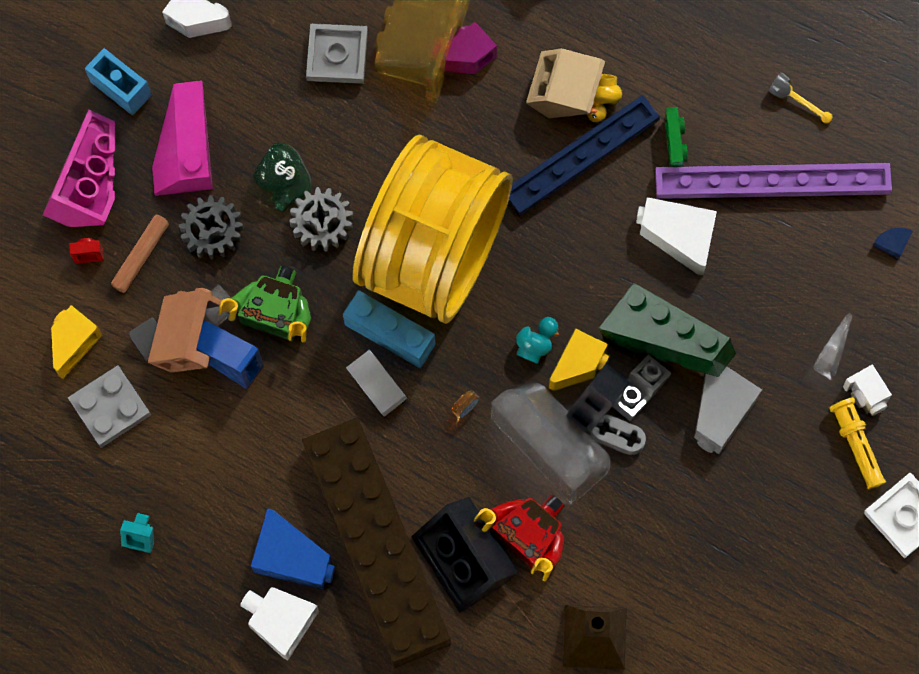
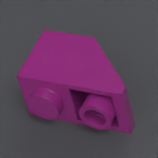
(470, 50)

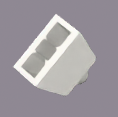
(279, 619)

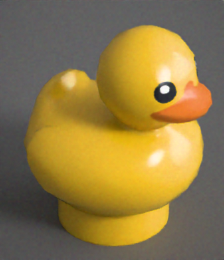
(607, 93)

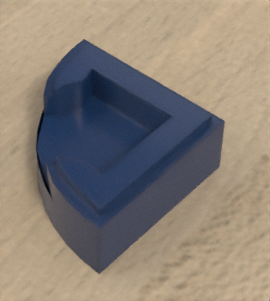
(893, 241)

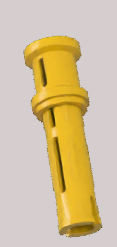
(852, 429)

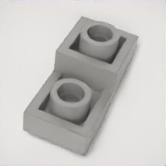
(376, 383)
(643, 385)

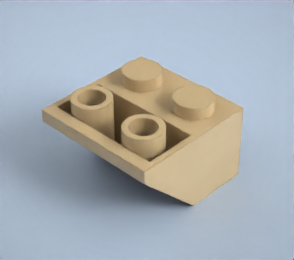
(565, 83)

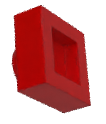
(86, 251)

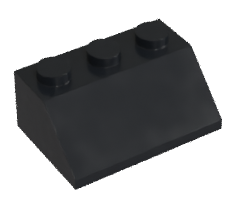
(462, 555)

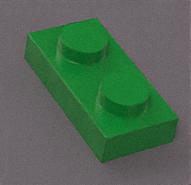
(674, 129)

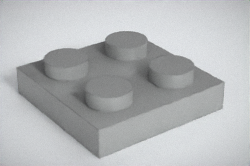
(337, 53)
(109, 406)

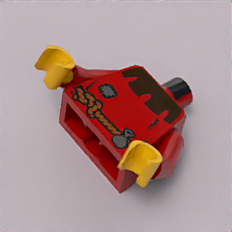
(528, 531)

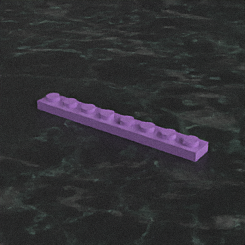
(773, 180)

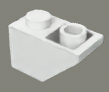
(196, 17)

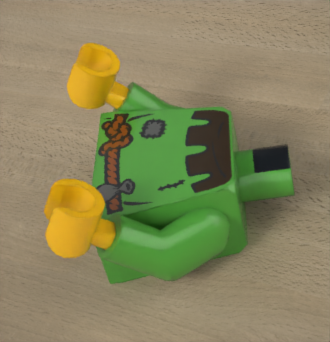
(271, 306)

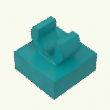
(137, 534)

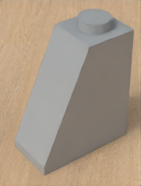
(723, 408)

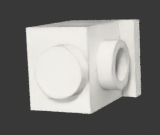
(868, 390)

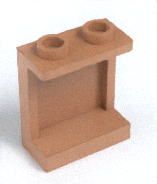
(180, 330)

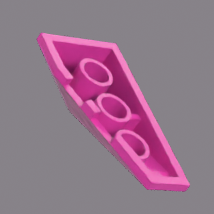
(183, 146)
(86, 180)

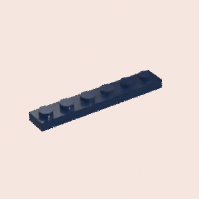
(582, 154)

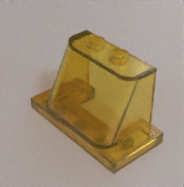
(419, 41)

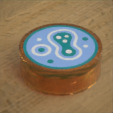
(465, 404)

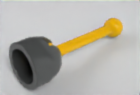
(783, 87)

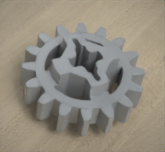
(309, 220)

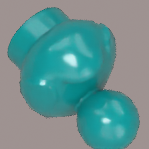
(535, 345)

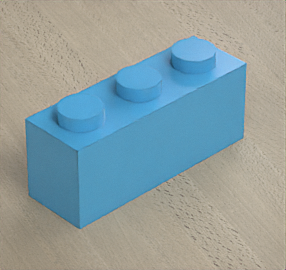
(389, 329)

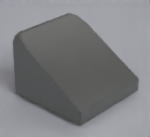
(143, 337)

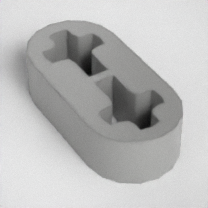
(620, 428)

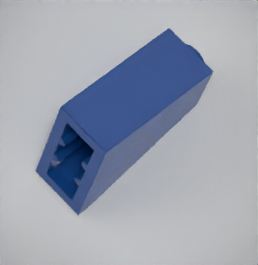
(230, 354)
(290, 555)

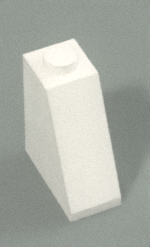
(678, 231)

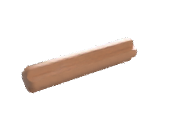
(139, 253)

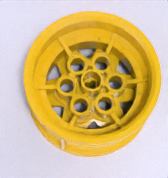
(431, 228)

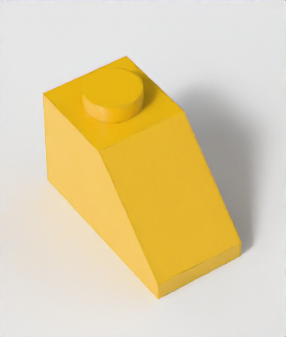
(71, 339)
(579, 361)

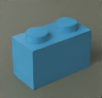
(118, 81)

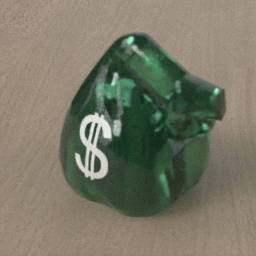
(283, 174)

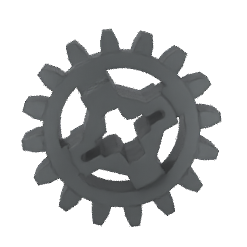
(205, 216)

